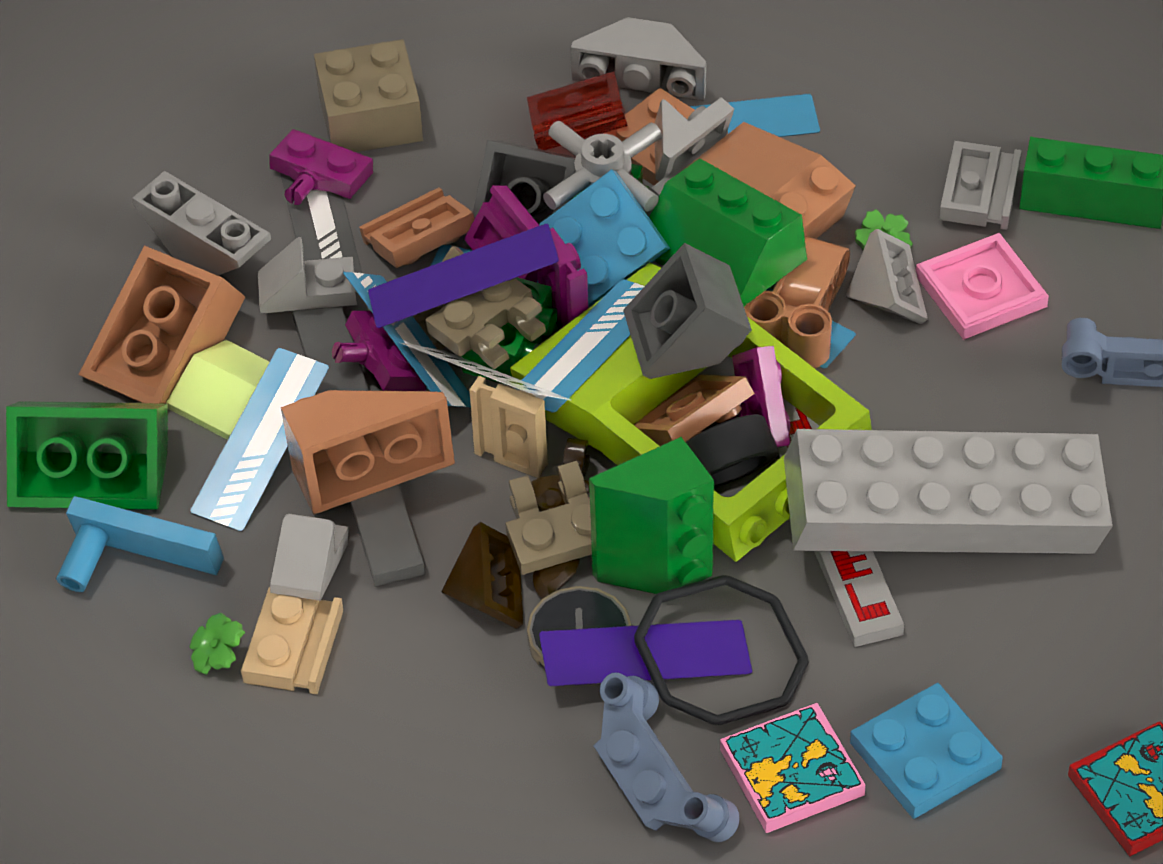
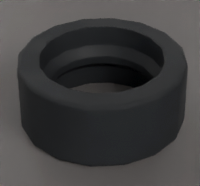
(735, 448)

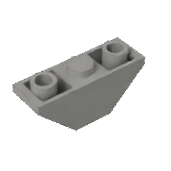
(643, 57)
(197, 226)

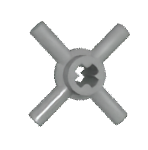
(597, 157)

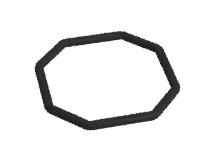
(740, 713)

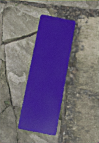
(463, 275)
(677, 648)

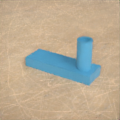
(133, 532)

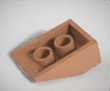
(786, 174)
(158, 325)
(364, 442)

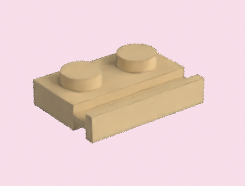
(509, 426)
(292, 642)

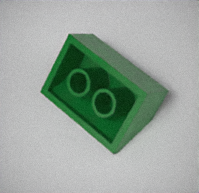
(1093, 182)
(732, 224)
(87, 452)
(653, 521)

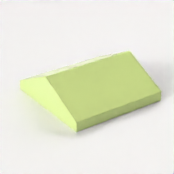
(217, 387)

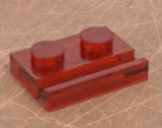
(584, 106)

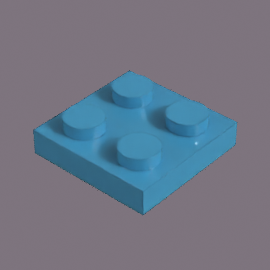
(608, 233)
(926, 750)

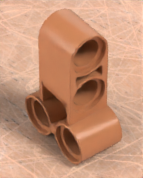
(801, 300)

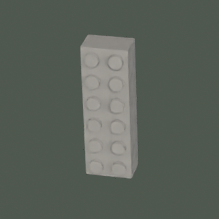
(946, 491)

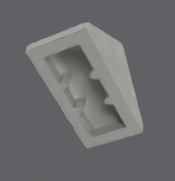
(888, 278)

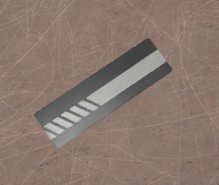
(322, 225)

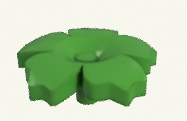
(892, 225)
(214, 643)

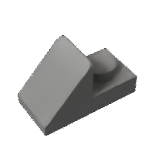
(686, 137)
(298, 284)
(307, 556)

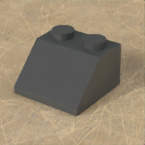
(527, 174)
(687, 315)

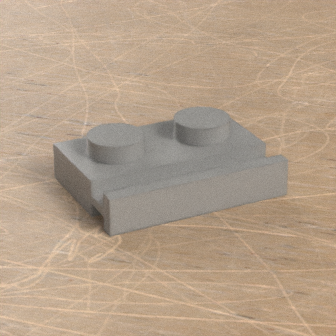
(980, 185)

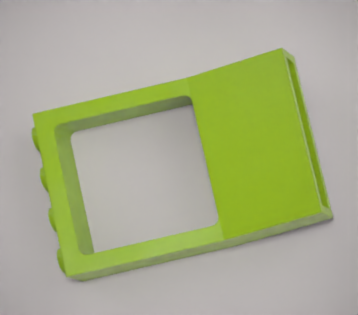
(620, 396)

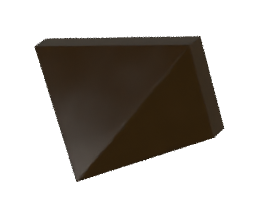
(488, 576)

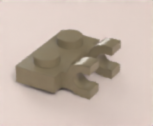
(477, 319)
(553, 534)

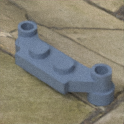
(1114, 358)
(647, 770)

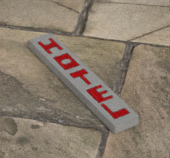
(854, 577)

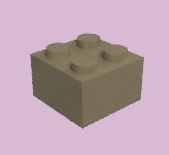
(369, 96)

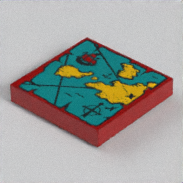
(1126, 787)

